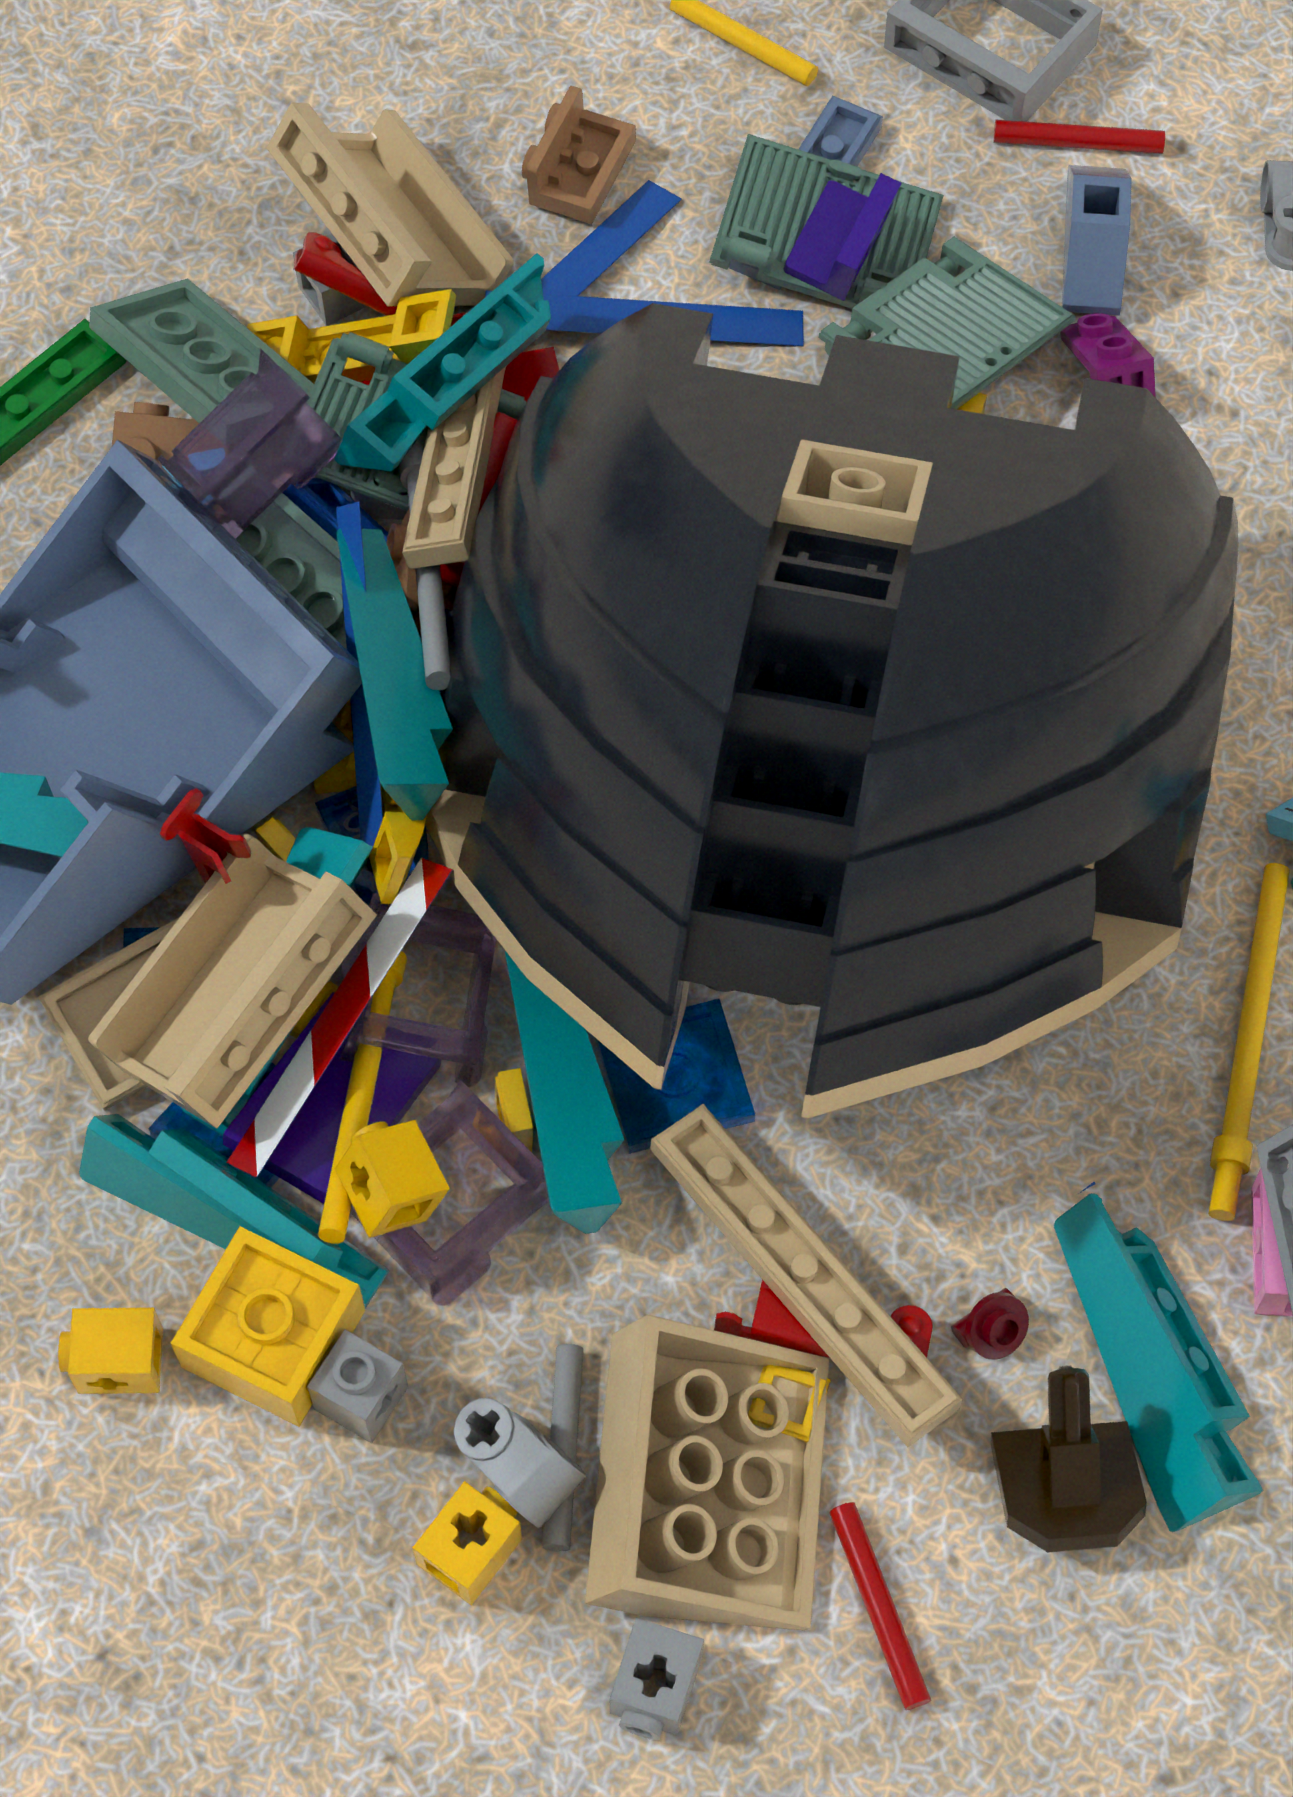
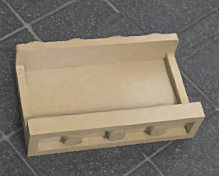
(390, 207)
(231, 981)

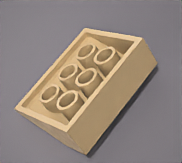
(694, 1498)

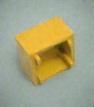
(266, 1324)

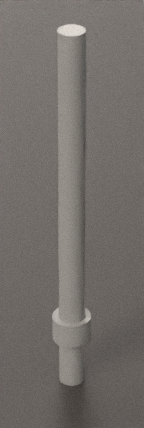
(428, 589)

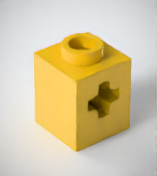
(391, 1177)
(112, 1350)
(471, 1568)

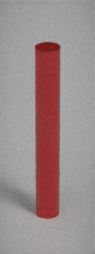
(1079, 136)
(880, 1606)

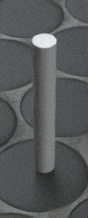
(564, 1434)

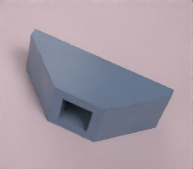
(1096, 239)

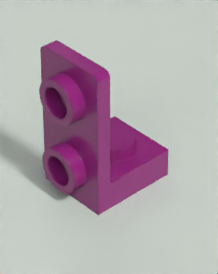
(1110, 351)

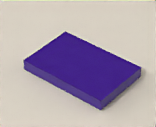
(309, 1144)

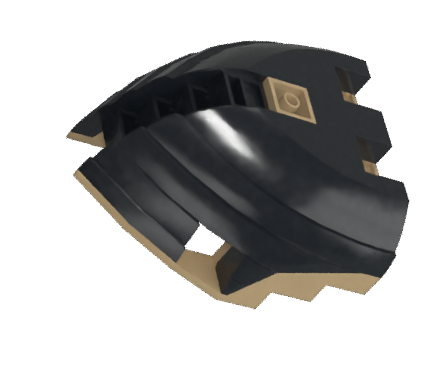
(833, 701)

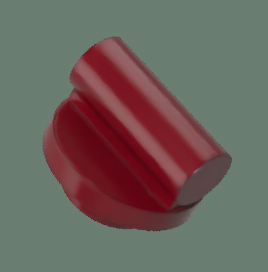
(994, 1325)

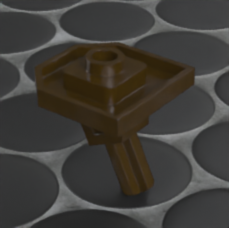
(1071, 1478)

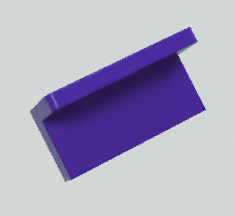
(840, 235)

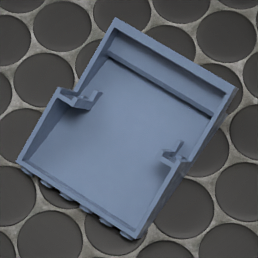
(140, 669)

